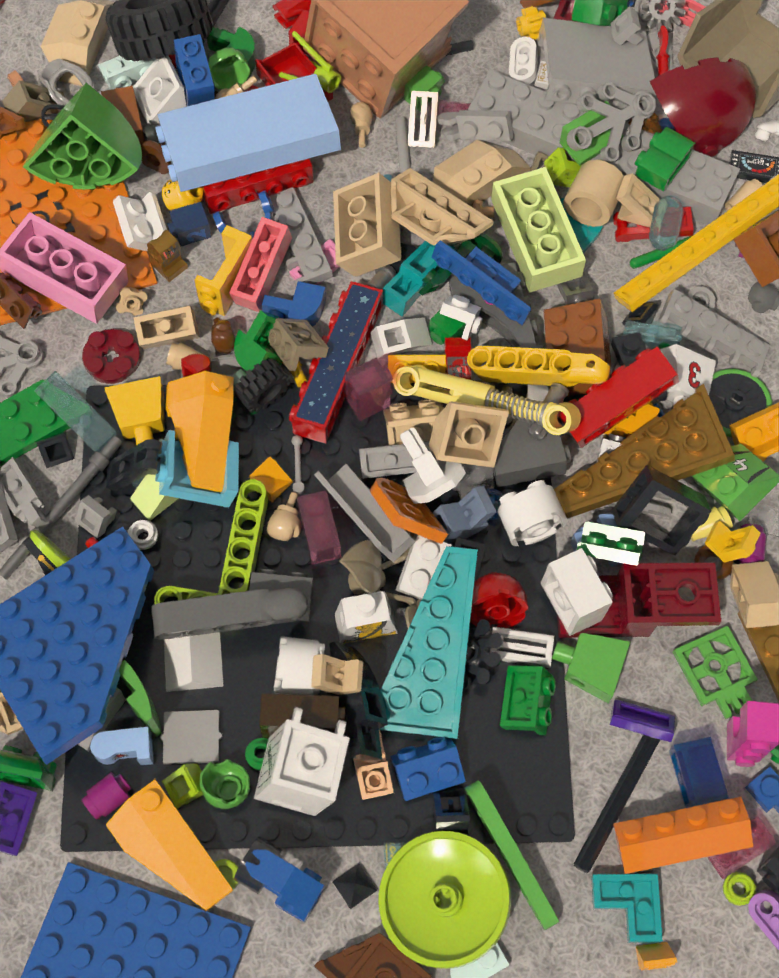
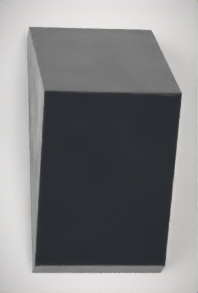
(451, 810)

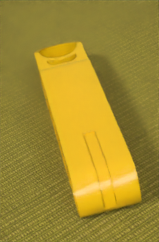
(526, 361)

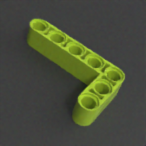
(238, 539)

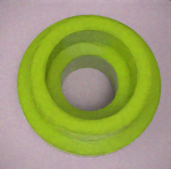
(748, 884)

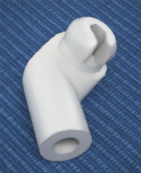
(765, 128)

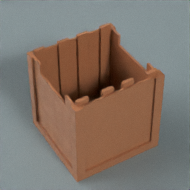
(381, 43)

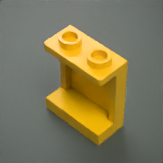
(214, 293)

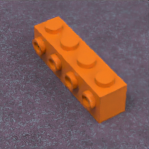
(683, 835)

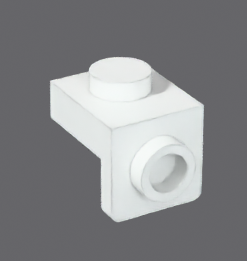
(461, 310)

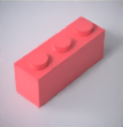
(261, 264)

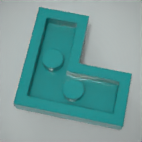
(638, 896)

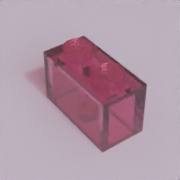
(368, 388)
(319, 527)

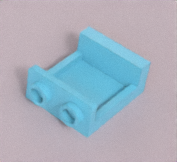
(175, 480)

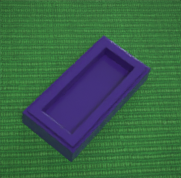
(642, 720)

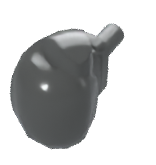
(763, 297)

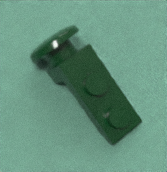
(482, 241)

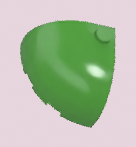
(86, 144)

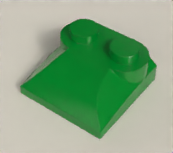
(26, 769)

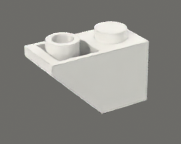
(400, 337)

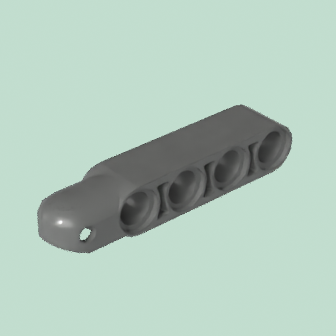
(227, 612)

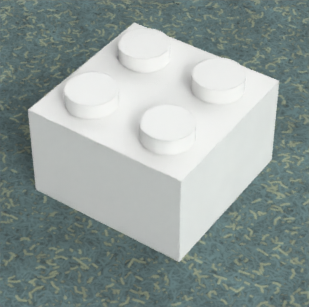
(576, 591)

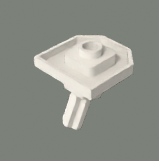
(432, 475)

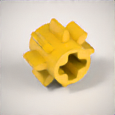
(530, 22)

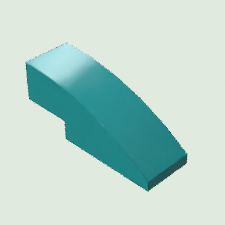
(403, 288)

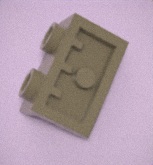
(296, 339)

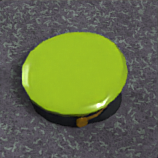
(45, 551)

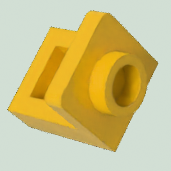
(732, 544)

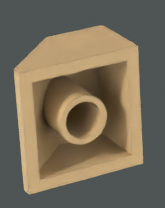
(468, 434)

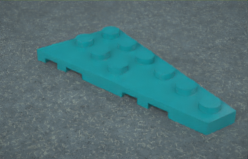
(429, 669)

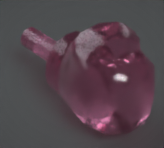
(453, 106)

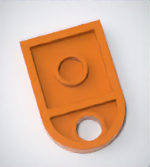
(404, 513)

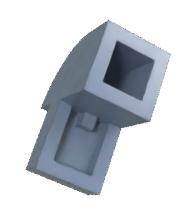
(466, 516)

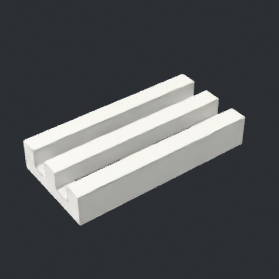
(526, 636)

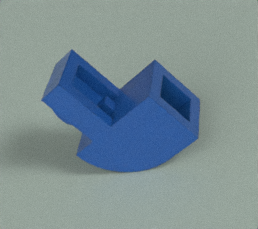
(306, 303)

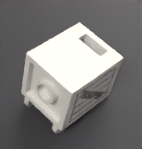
(302, 766)

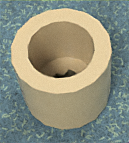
(594, 193)

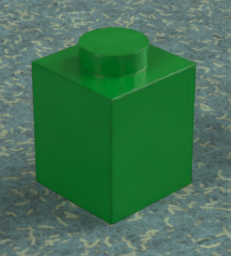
(445, 327)

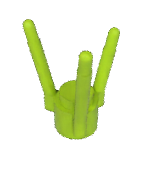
(326, 75)

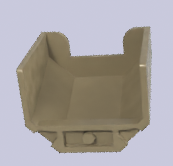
(737, 32)

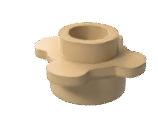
(128, 294)

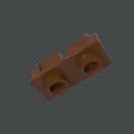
(17, 306)

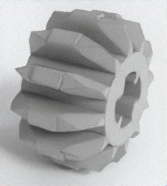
(655, 18)

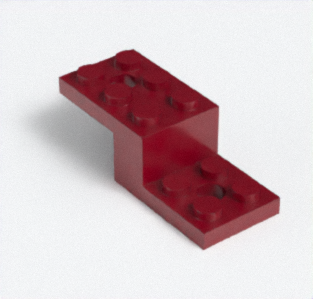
(650, 598)

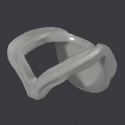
(54, 71)

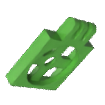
(728, 692)

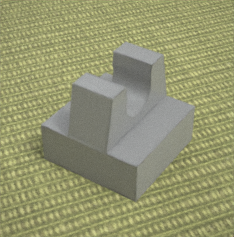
(626, 27)
(94, 516)

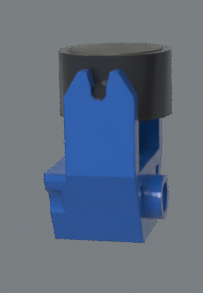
(266, 869)

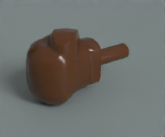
(222, 336)

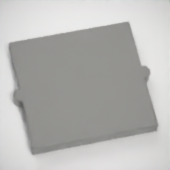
(191, 737)

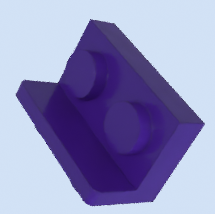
(15, 812)

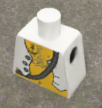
(365, 617)

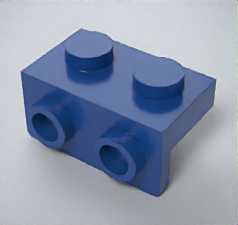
(428, 767)

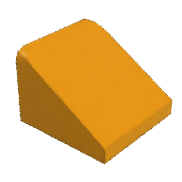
(655, 956)

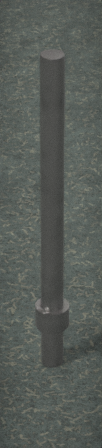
(97, 462)

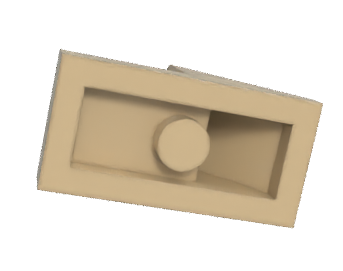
(636, 201)

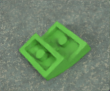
(140, 699)

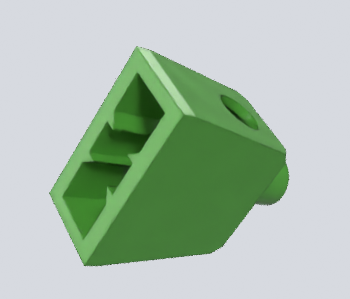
(593, 663)

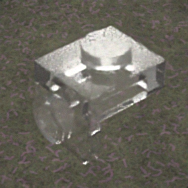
(474, 477)

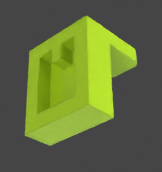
(560, 169)

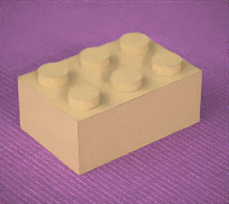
(364, 227)

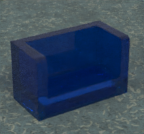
(698, 772)

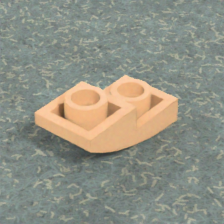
(373, 778)

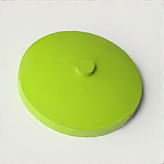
(444, 900)

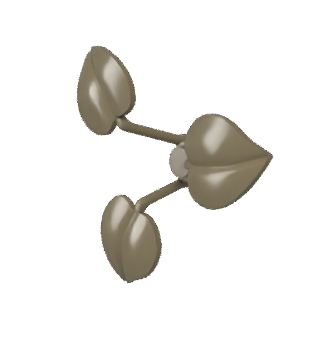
(367, 576)

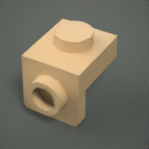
(336, 675)

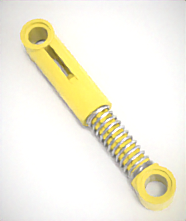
(482, 394)

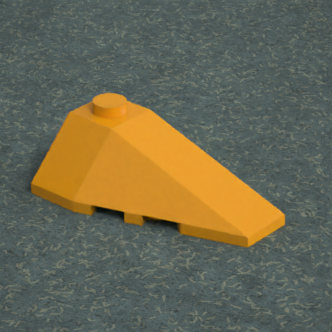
(202, 423)
(161, 840)

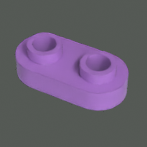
(766, 919)

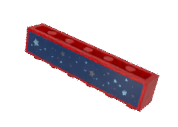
(347, 340)

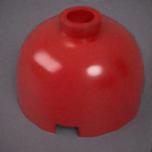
(498, 600)

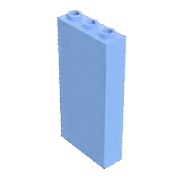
(247, 132)

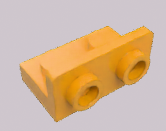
(758, 432)

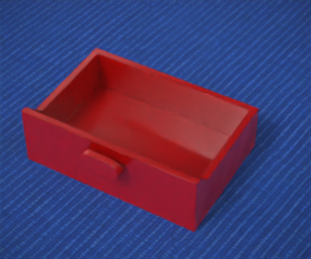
(289, 61)

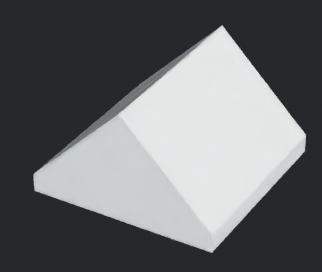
(159, 90)
(193, 662)

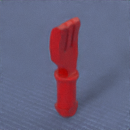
(662, 56)

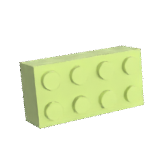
(538, 229)

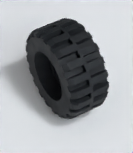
(149, 27)

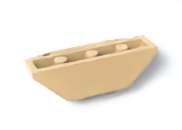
(76, 35)
(474, 169)
(433, 211)

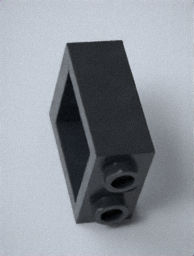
(641, 493)

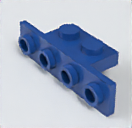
(486, 278)

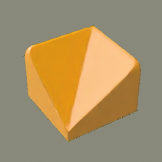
(272, 477)

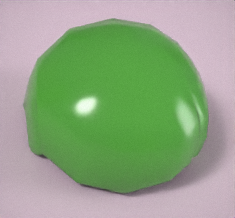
(228, 68)
(224, 784)

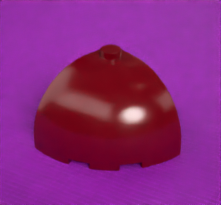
(708, 101)

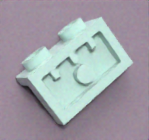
(123, 73)

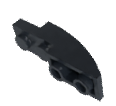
(363, 709)

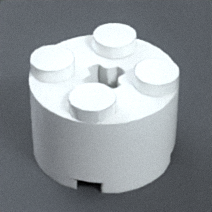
(531, 513)
(296, 665)

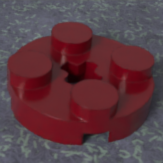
(111, 340)

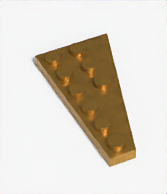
(676, 444)

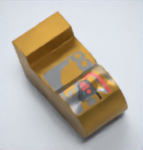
(166, 256)

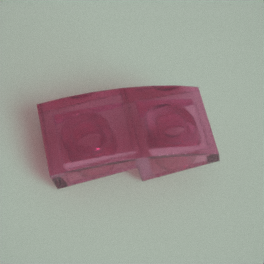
(732, 861)

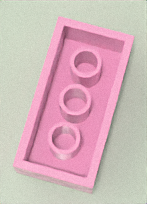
(63, 267)

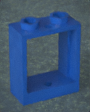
(193, 70)

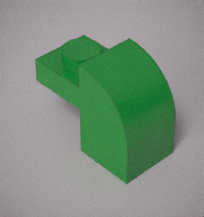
(240, 40)
(254, 345)

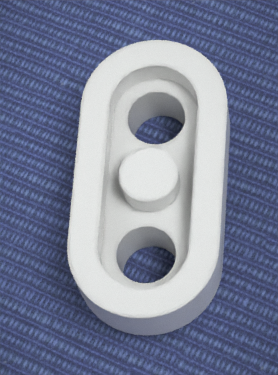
(523, 63)

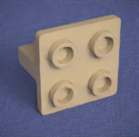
(403, 417)

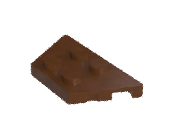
(371, 959)

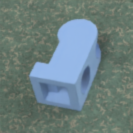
(123, 744)

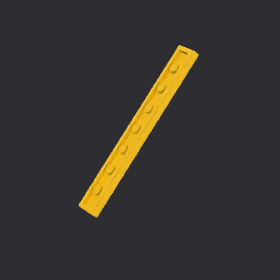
(699, 246)

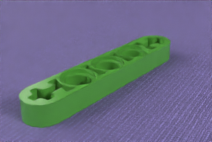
(511, 855)

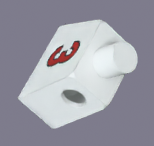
(692, 371)

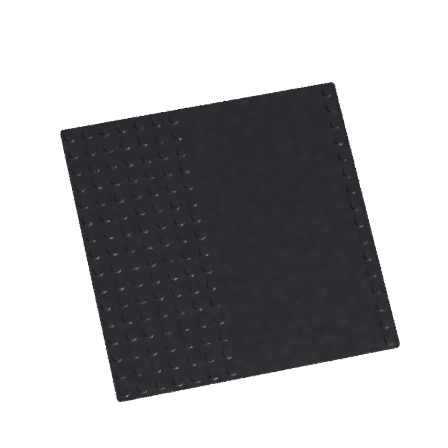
(518, 768)

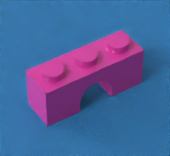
(753, 733)

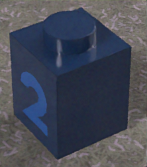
(189, 224)

